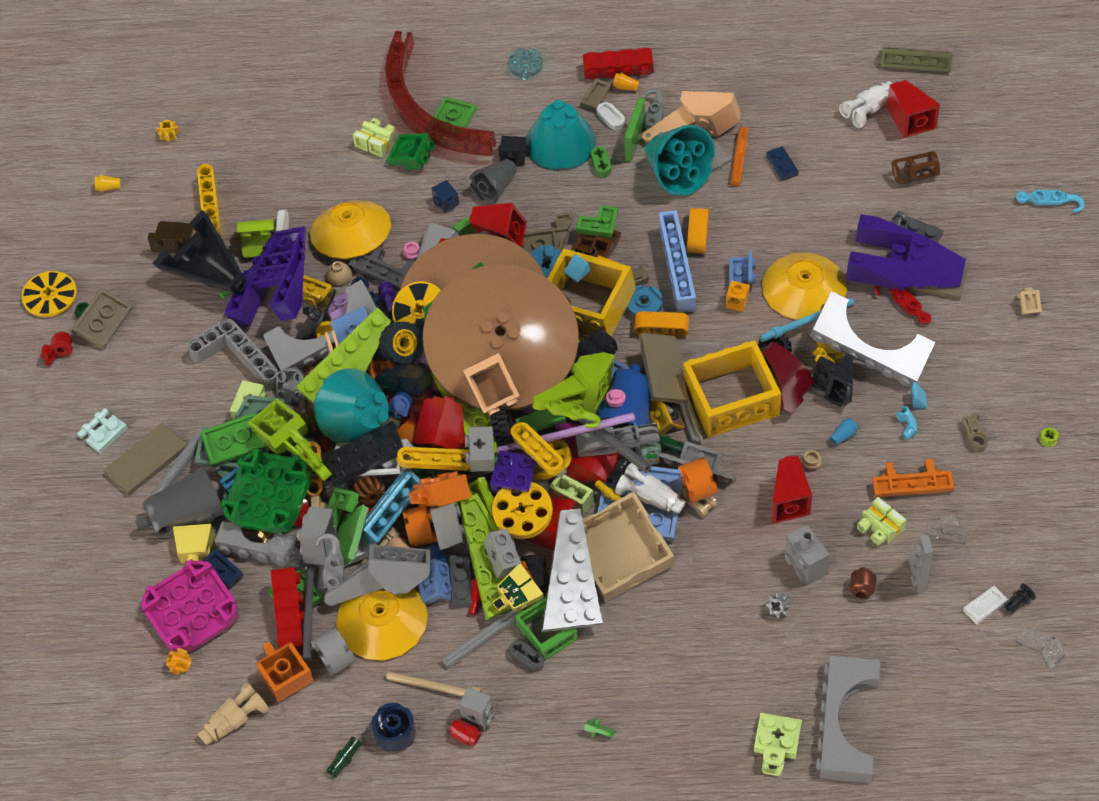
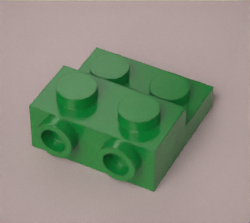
(411, 150)

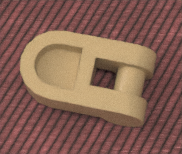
(702, 510)

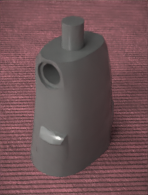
(182, 504)

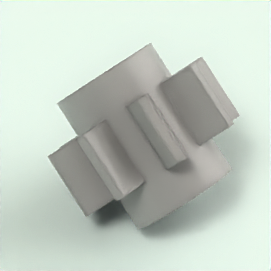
(781, 609)

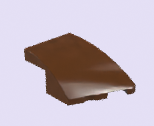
(596, 245)

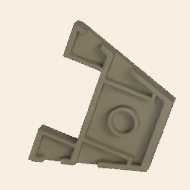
(550, 237)

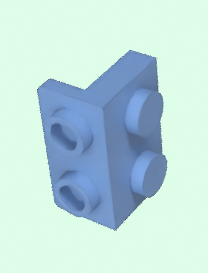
(741, 270)

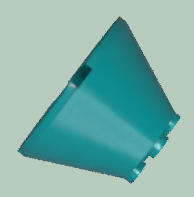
(560, 138)
(681, 159)
(349, 405)

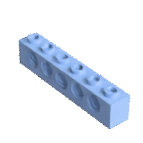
(677, 262)

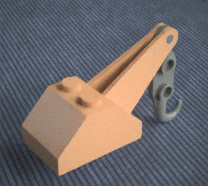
(709, 110)

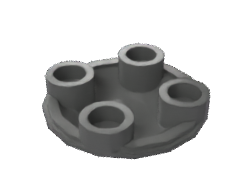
(286, 385)

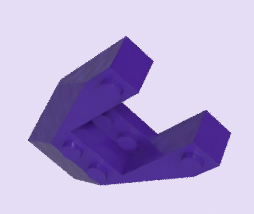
(912, 260)
(277, 265)

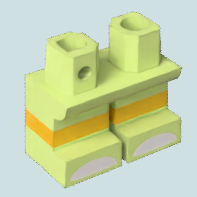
(374, 138)
(882, 521)

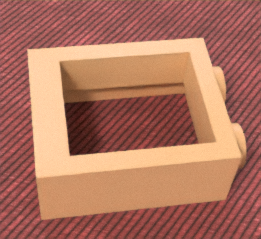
(483, 366)

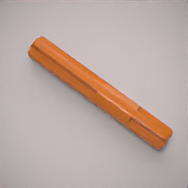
(739, 156)

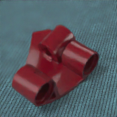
(791, 375)

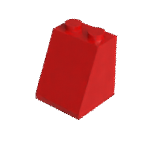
(912, 109)
(500, 221)
(440, 424)
(792, 492)
(548, 536)

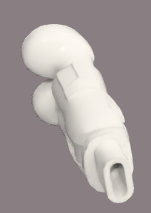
(865, 102)
(651, 492)

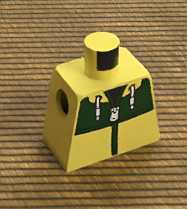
(517, 591)

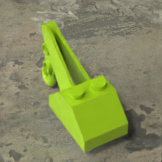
(582, 392)
(281, 428)

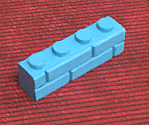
(388, 507)

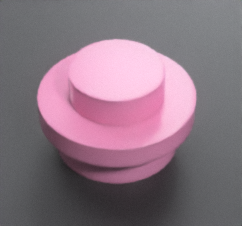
(411, 250)
(615, 398)

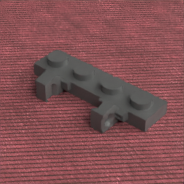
(375, 268)

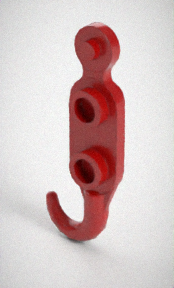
(908, 304)

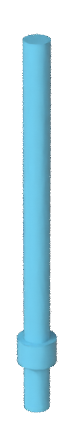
(778, 331)

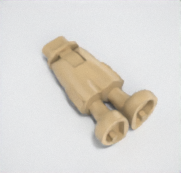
(231, 716)

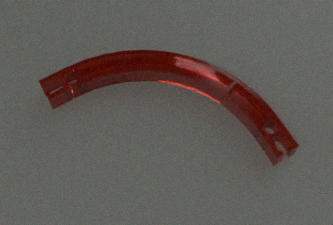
(418, 120)

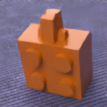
(440, 490)
(283, 670)

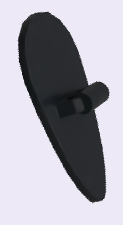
(315, 316)

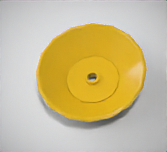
(350, 229)
(799, 297)
(382, 634)

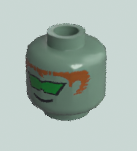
(650, 452)

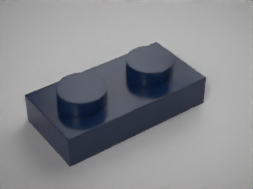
(782, 163)
(224, 568)

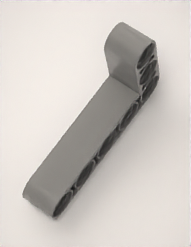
(229, 334)

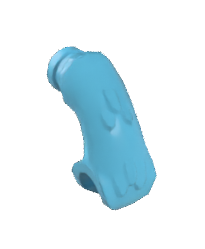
(911, 428)

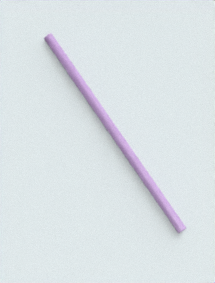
(573, 431)

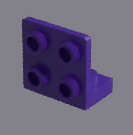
(512, 472)

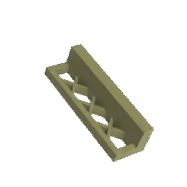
(916, 59)

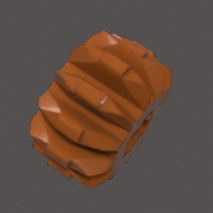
(369, 490)

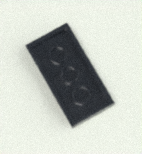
(363, 454)

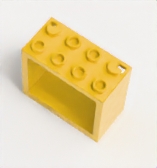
(602, 273)
(738, 413)

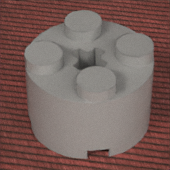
(333, 651)

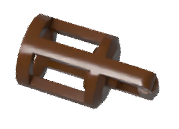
(912, 168)

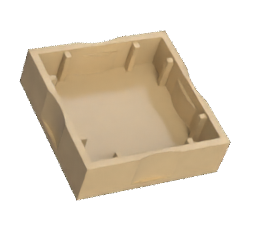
(624, 547)

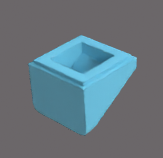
(577, 268)
(918, 397)

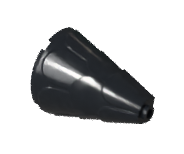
(204, 259)

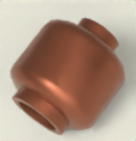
(862, 583)

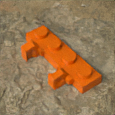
(912, 484)

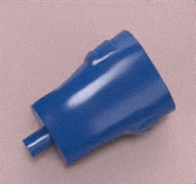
(637, 397)

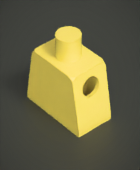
(193, 541)

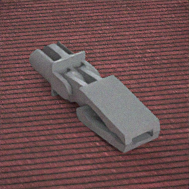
(631, 436)

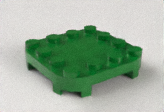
(267, 492)

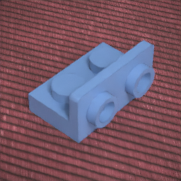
(437, 584)

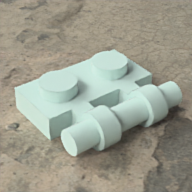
(105, 434)

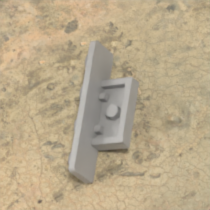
(692, 452)

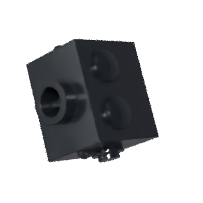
(514, 149)

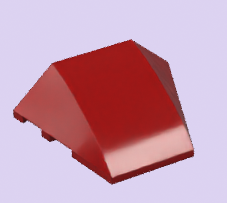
(589, 468)

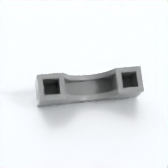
(232, 541)

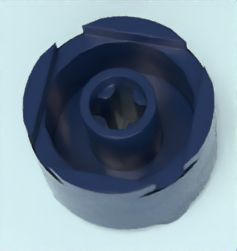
(393, 727)

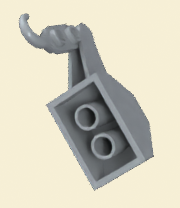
(388, 568)

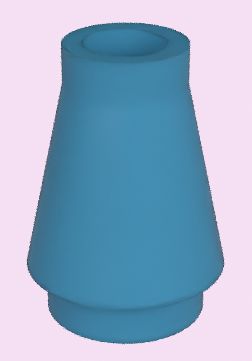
(844, 431)

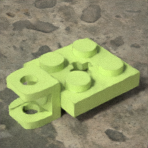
(775, 749)

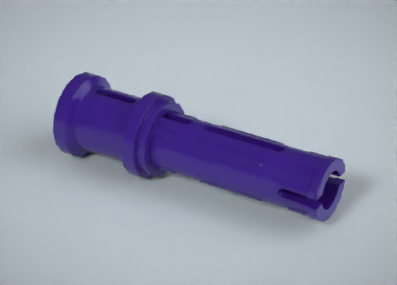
(387, 296)

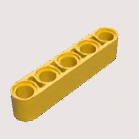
(209, 195)

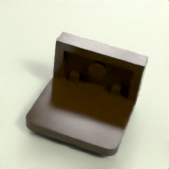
(170, 236)

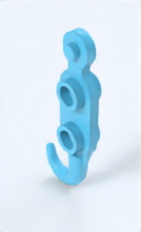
(1050, 197)

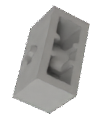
(480, 449)
(501, 552)
(477, 709)

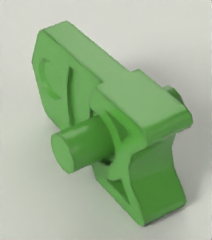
(595, 727)

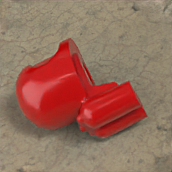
(60, 346)

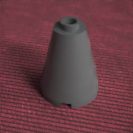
(492, 180)

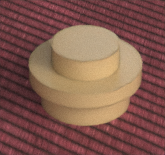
(811, 460)

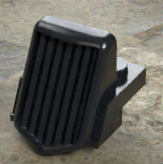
(835, 379)

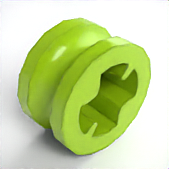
(1046, 441)

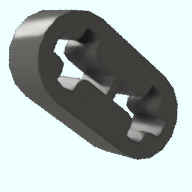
(528, 652)

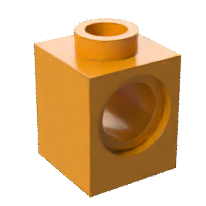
(737, 296)

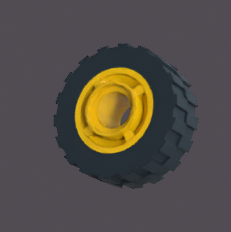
(391, 338)

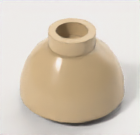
(339, 273)

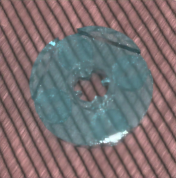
(528, 70)

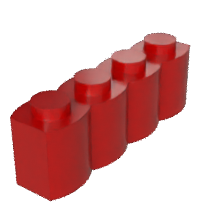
(623, 61)
(287, 606)

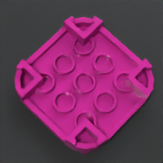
(190, 606)

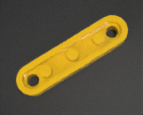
(537, 448)
(432, 458)

